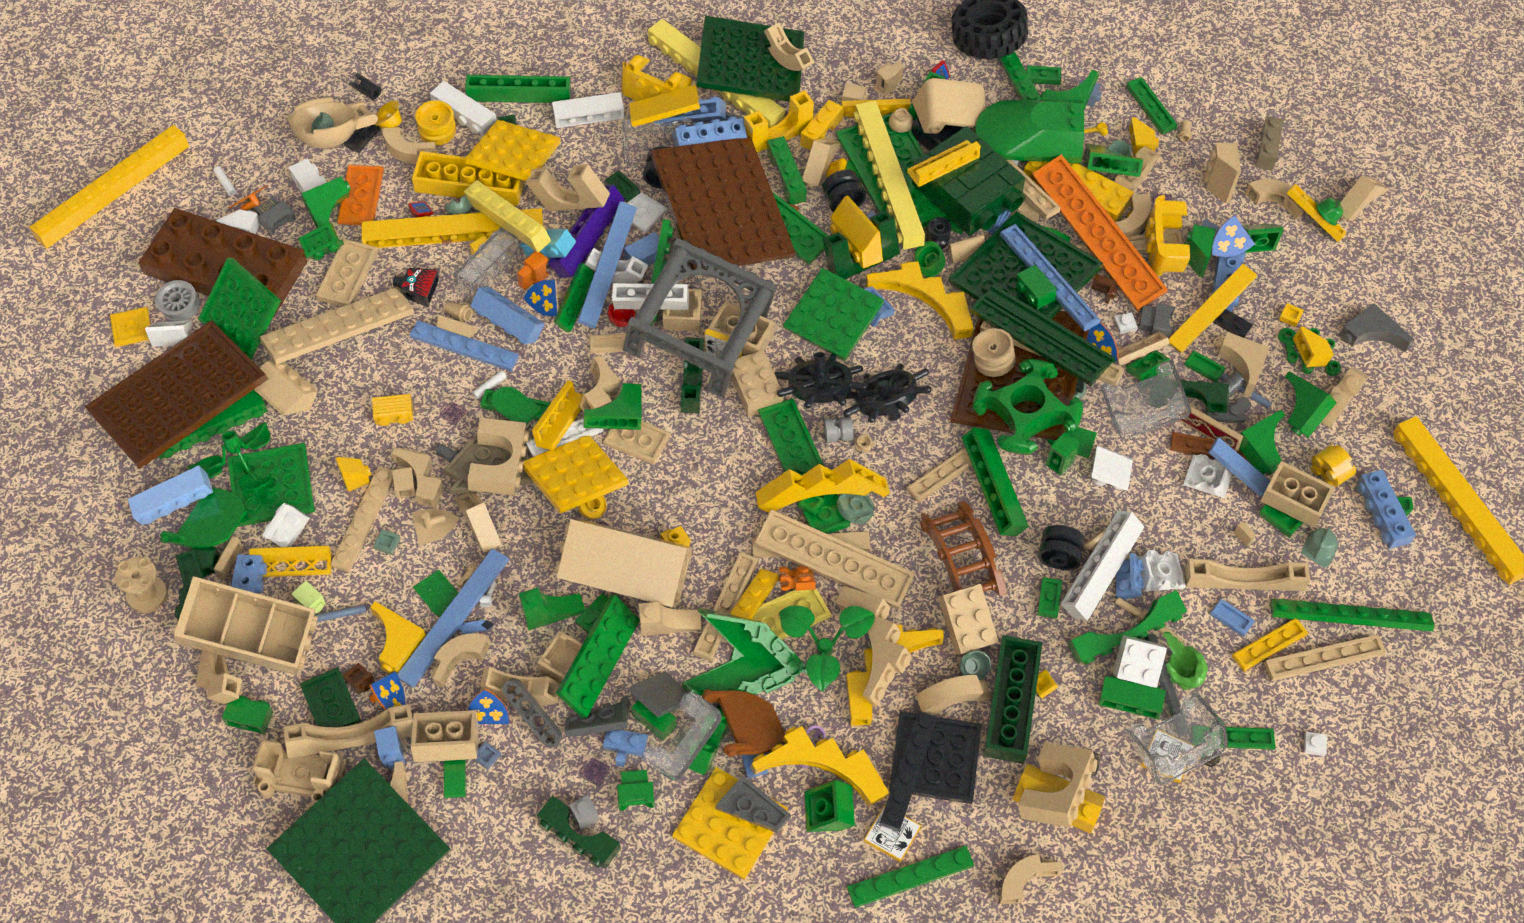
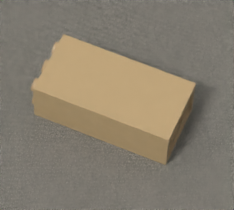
(623, 562)
(245, 626)

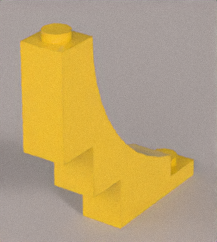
(845, 479)

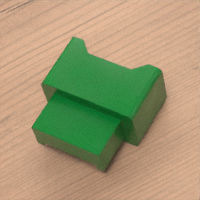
(635, 790)

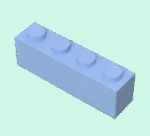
(170, 495)

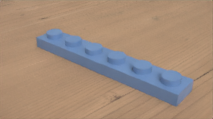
(464, 346)

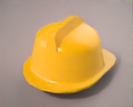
(389, 115)

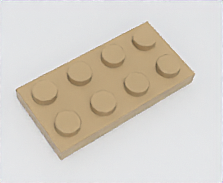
(347, 273)

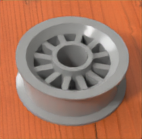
(177, 300)

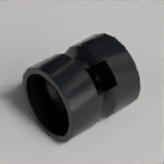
(939, 231)

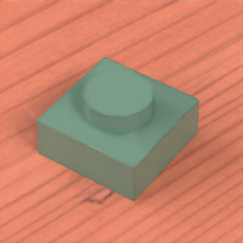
(387, 542)

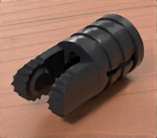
(366, 87)

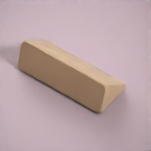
(964, 249)
(456, 326)

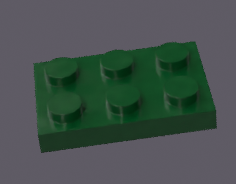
(330, 700)

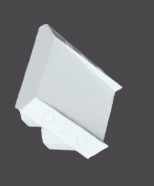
(1111, 468)
(1208, 476)
(1161, 571)

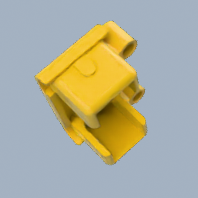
(640, 85)
(1165, 256)

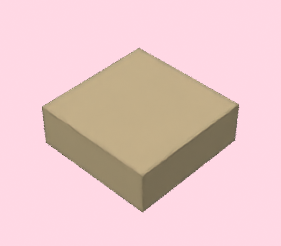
(1245, 534)

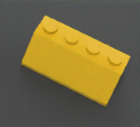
(859, 231)
(1046, 782)

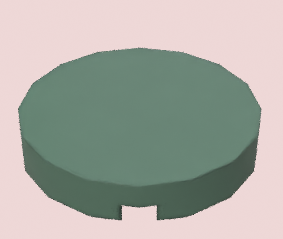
(855, 508)

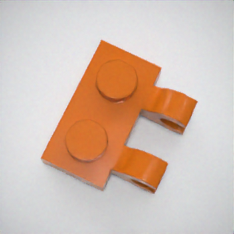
(797, 579)

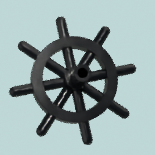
(821, 378)
(887, 393)

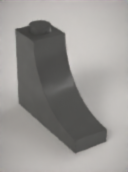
(1376, 326)

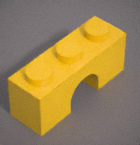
(827, 118)

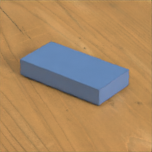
(1232, 617)

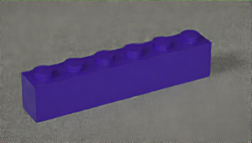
(586, 233)

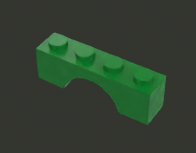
(791, 179)

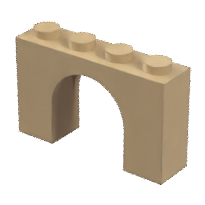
(588, 194)
(502, 477)
(1062, 806)

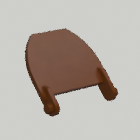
(750, 721)

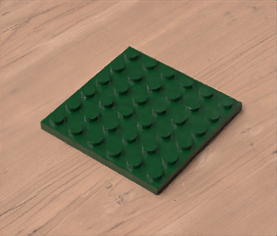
(738, 60)
(999, 265)
(358, 848)

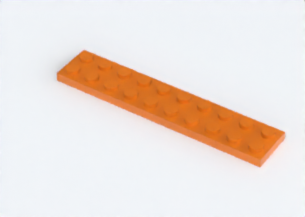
(1100, 233)

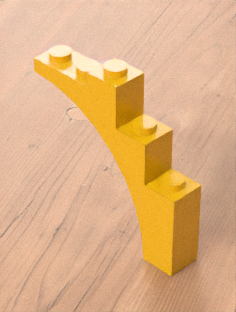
(909, 280)
(856, 681)
(799, 750)

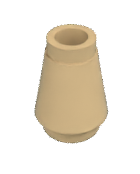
(459, 311)

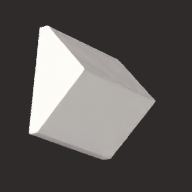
(168, 332)

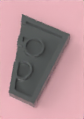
(605, 719)
(754, 806)

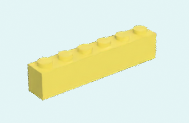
(507, 216)

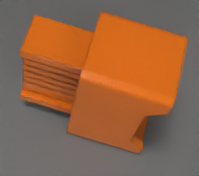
(533, 270)

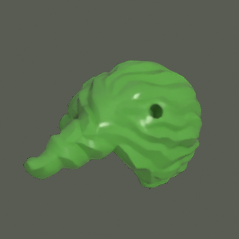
(1186, 664)

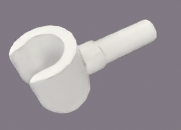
(486, 600)

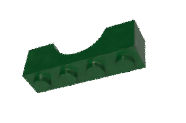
(692, 381)
(1213, 395)
(208, 559)
(599, 847)

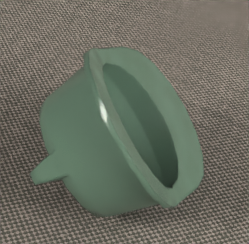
(1320, 546)

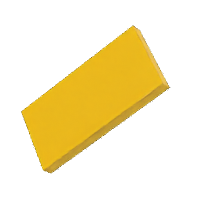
(664, 105)

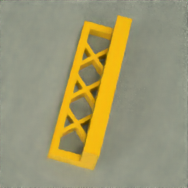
(944, 162)
(560, 417)
(295, 555)

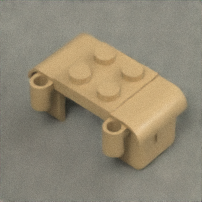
(301, 776)

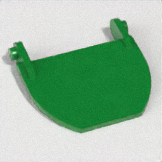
(210, 521)

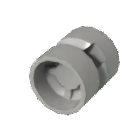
(838, 429)

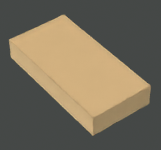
(606, 343)
(228, 557)

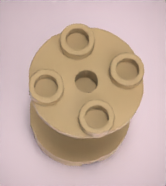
(142, 587)

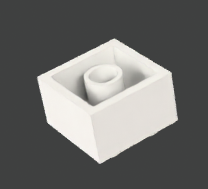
(1139, 661)

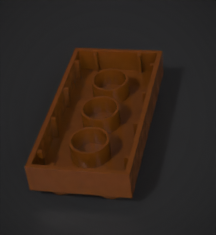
(197, 249)

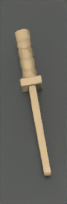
(1137, 612)

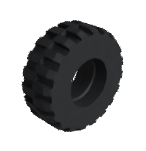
(989, 27)

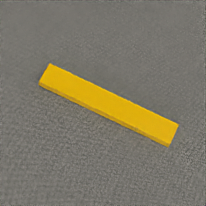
(1212, 308)

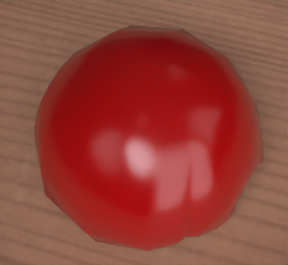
(619, 317)

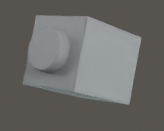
(584, 812)

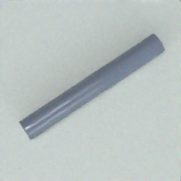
(1256, 397)
(341, 613)

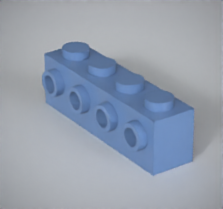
(709, 110)
(710, 132)
(1224, 269)
(507, 315)
(1385, 509)
(249, 573)

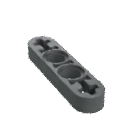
(535, 710)

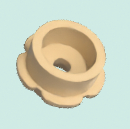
(864, 439)

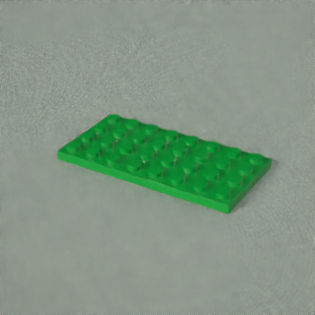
(906, 151)

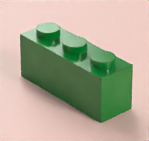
(1131, 697)

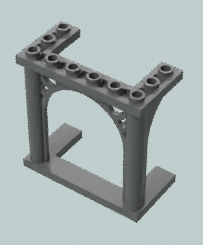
(678, 266)

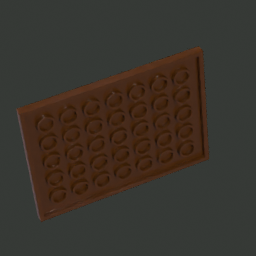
(723, 201)
(1061, 386)
(175, 393)

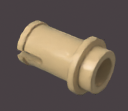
(1185, 131)
(469, 571)

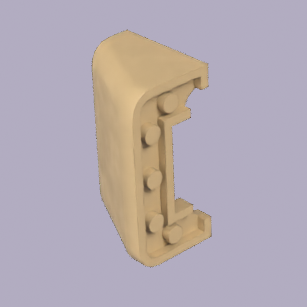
(948, 103)

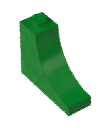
(1081, 92)
(1105, 160)
(324, 199)
(1310, 406)
(621, 413)
(1259, 444)
(544, 609)

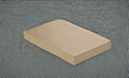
(643, 444)

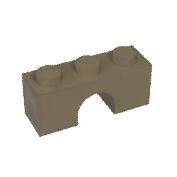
(1270, 143)

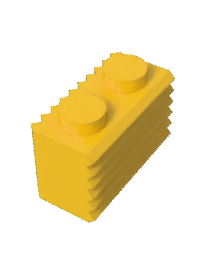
(392, 409)

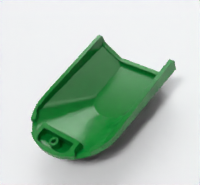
(1034, 129)

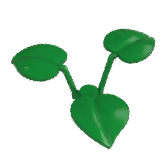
(233, 443)
(824, 668)

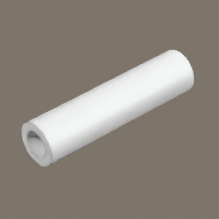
(225, 182)
(490, 384)

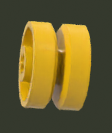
(435, 122)

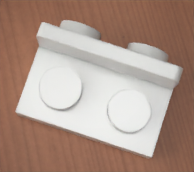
(285, 525)

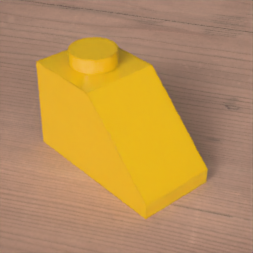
(1141, 136)
(1312, 348)
(353, 472)

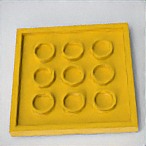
(512, 150)
(574, 473)
(718, 835)

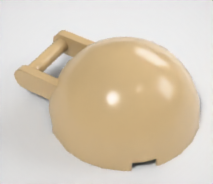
(345, 120)

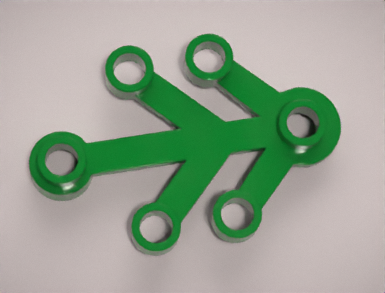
(1289, 342)

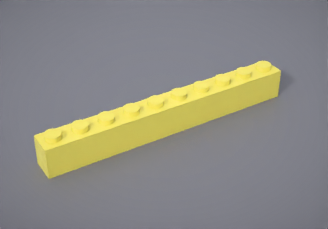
(687, 53)
(889, 175)

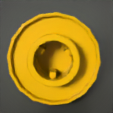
(593, 508)

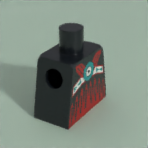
(418, 285)

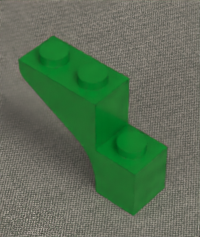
(705, 758)

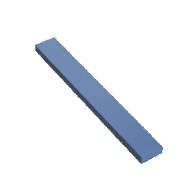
(607, 265)
(1065, 293)
(452, 617)

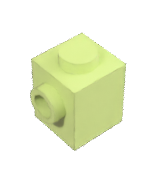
(309, 597)

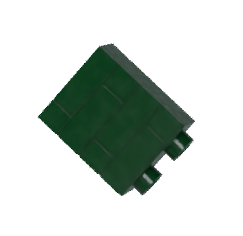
(976, 191)

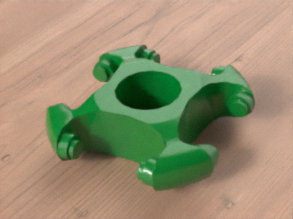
(1027, 389)

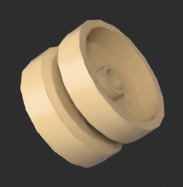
(993, 352)

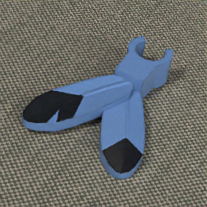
(475, 626)

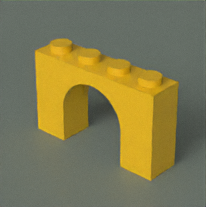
(792, 125)

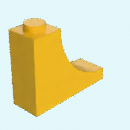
(401, 638)

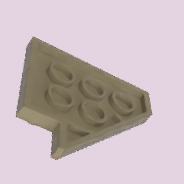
(479, 454)

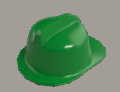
(1330, 209)
(930, 259)

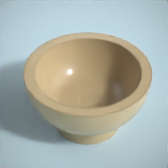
(901, 120)
(1090, 546)

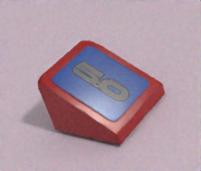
(941, 69)
(420, 209)

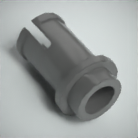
(446, 452)

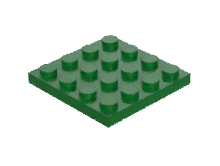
(240, 306)
(833, 314)
(288, 483)

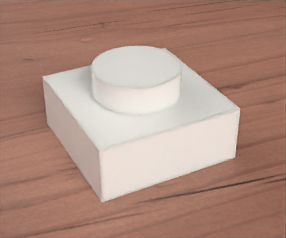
(1125, 323)
(1315, 743)

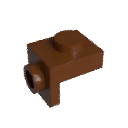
(1105, 285)
(359, 678)

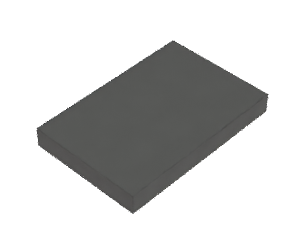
(659, 693)

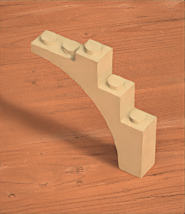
(884, 634)

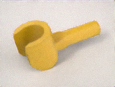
(1101, 128)

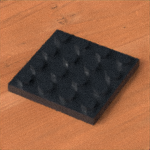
(949, 760)

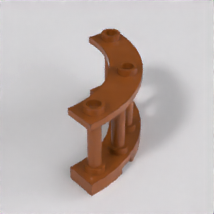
(981, 542)

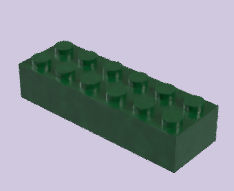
(1013, 699)

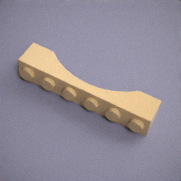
(1208, 574)
(308, 739)

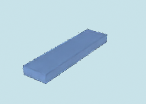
(1239, 466)

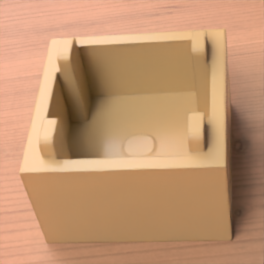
(685, 319)
(559, 657)

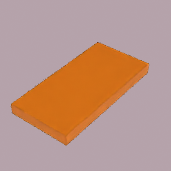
(363, 196)

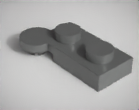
(1235, 412)

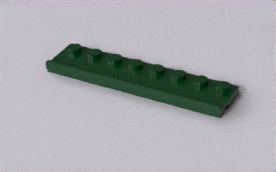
(1042, 335)

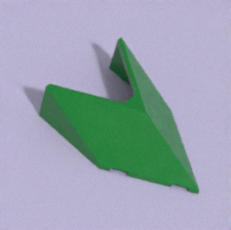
(756, 662)

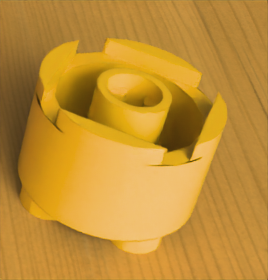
(1333, 465)

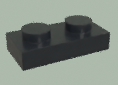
(361, 138)
(1233, 323)

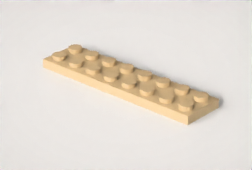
(336, 325)
(834, 558)

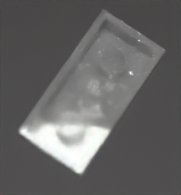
(487, 264)

